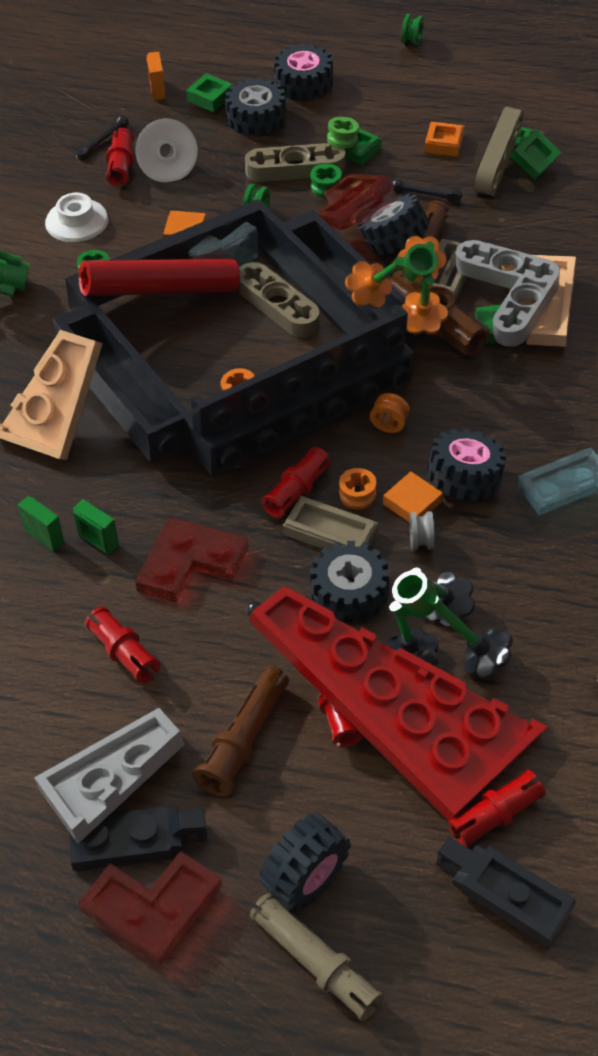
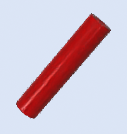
(158, 276)

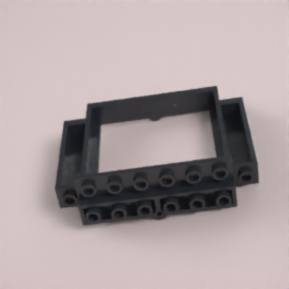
(278, 402)

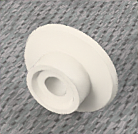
(182, 154)
(76, 218)

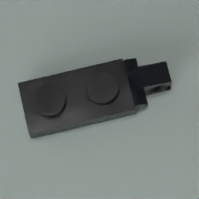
(138, 837)
(507, 889)

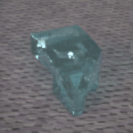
(239, 245)

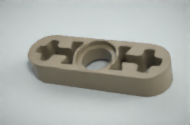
(499, 151)
(264, 165)
(281, 313)

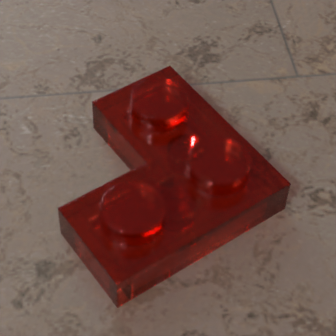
(352, 197)
(186, 548)
(155, 917)

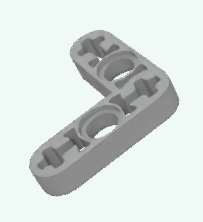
(539, 283)

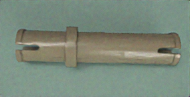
(330, 969)

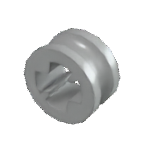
(421, 531)

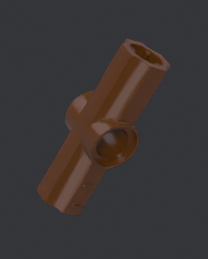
(459, 328)

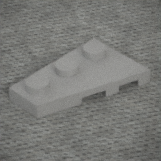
(108, 772)

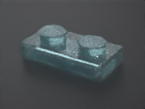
(561, 481)

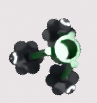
(445, 602)

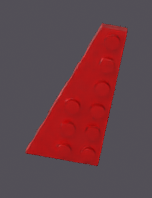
(408, 709)

